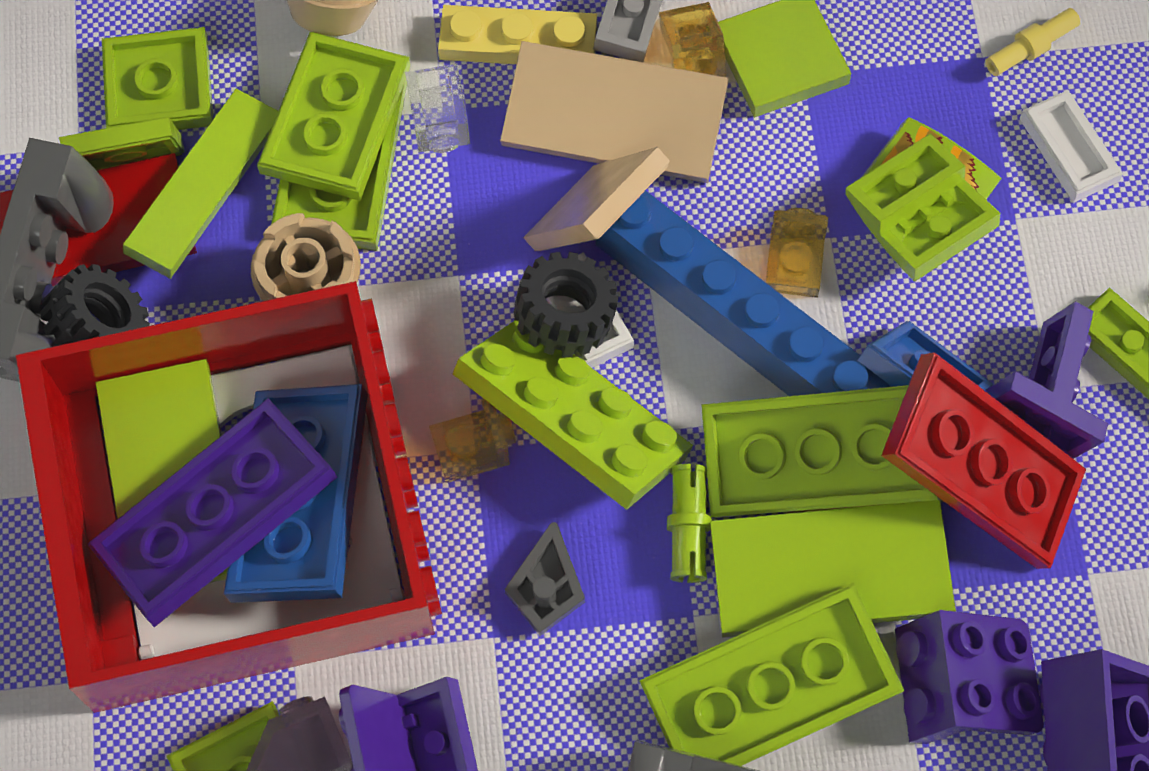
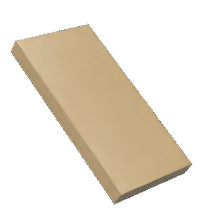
(613, 108)

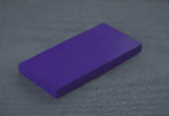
(211, 512)

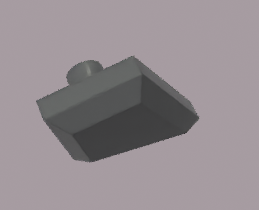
(546, 583)

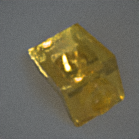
(694, 39)
(796, 252)
(473, 443)

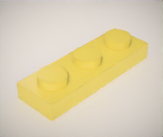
(497, 33)

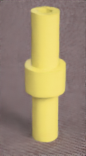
(1032, 42)

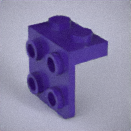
(967, 676)
(407, 730)

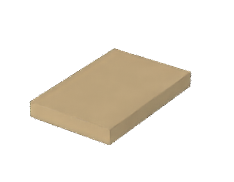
(597, 200)

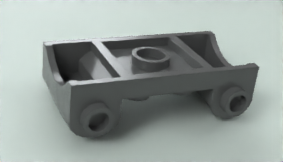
(51, 194)

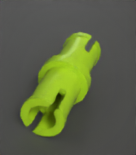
(689, 523)

